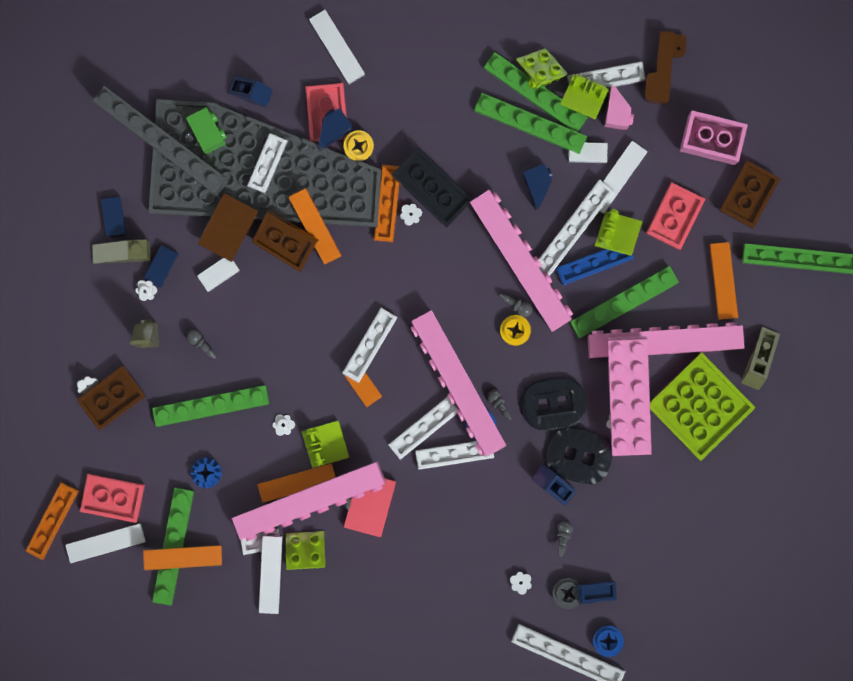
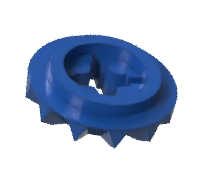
(212, 466)
(614, 647)

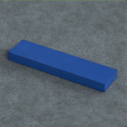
(590, 265)

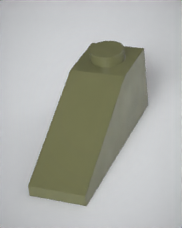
(122, 252)
(145, 335)
(760, 359)

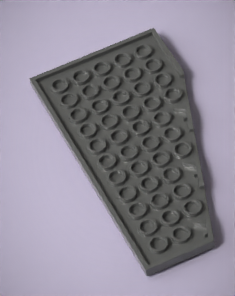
(340, 187)

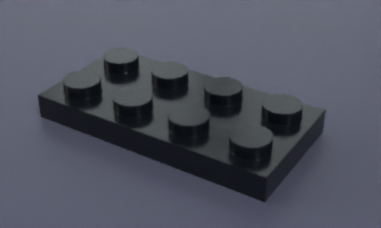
(432, 187)

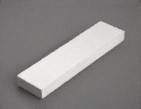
(336, 47)
(616, 75)
(623, 170)
(369, 345)
(423, 428)
(449, 455)
(105, 543)
(270, 574)

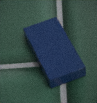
(113, 216)
(161, 266)
(597, 592)

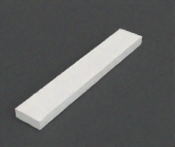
(575, 227)
(566, 655)

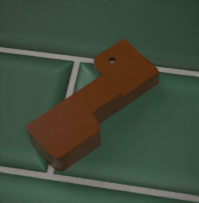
(658, 83)

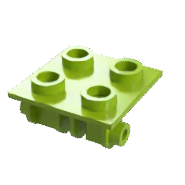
(541, 68)
(584, 96)
(618, 233)
(325, 444)
(305, 550)

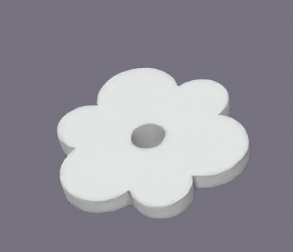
(406, 209)
(149, 287)
(86, 384)
(289, 424)
(521, 588)

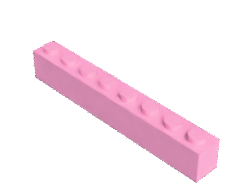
(521, 260)
(674, 339)
(458, 383)
(309, 500)

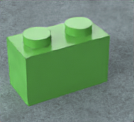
(206, 131)

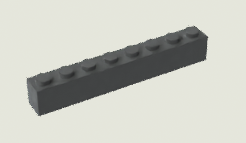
(160, 141)

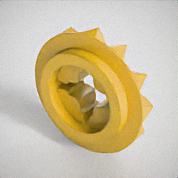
(367, 147)
(510, 322)

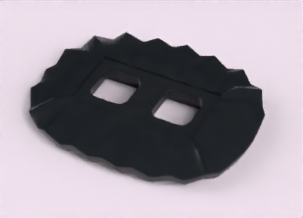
(556, 417)
(575, 469)

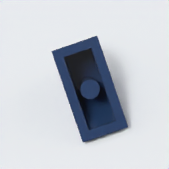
(250, 91)
(334, 127)
(537, 183)
(553, 485)

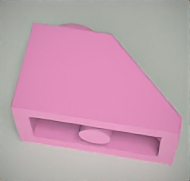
(618, 111)

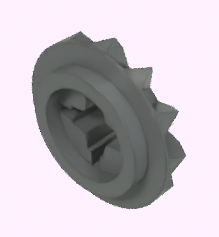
(558, 595)

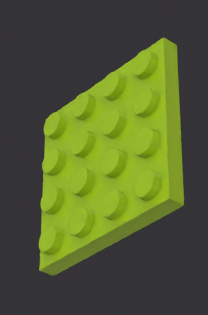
(701, 406)

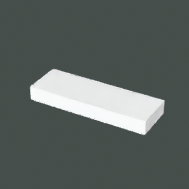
(267, 163)

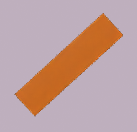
(387, 205)
(315, 225)
(723, 281)
(295, 483)
(52, 520)
(182, 557)

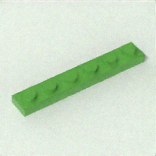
(540, 97)
(530, 123)
(797, 258)
(624, 302)
(211, 406)
(174, 538)

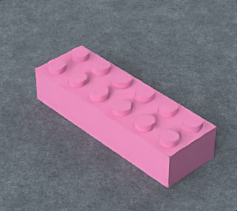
(629, 395)

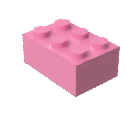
(713, 137)

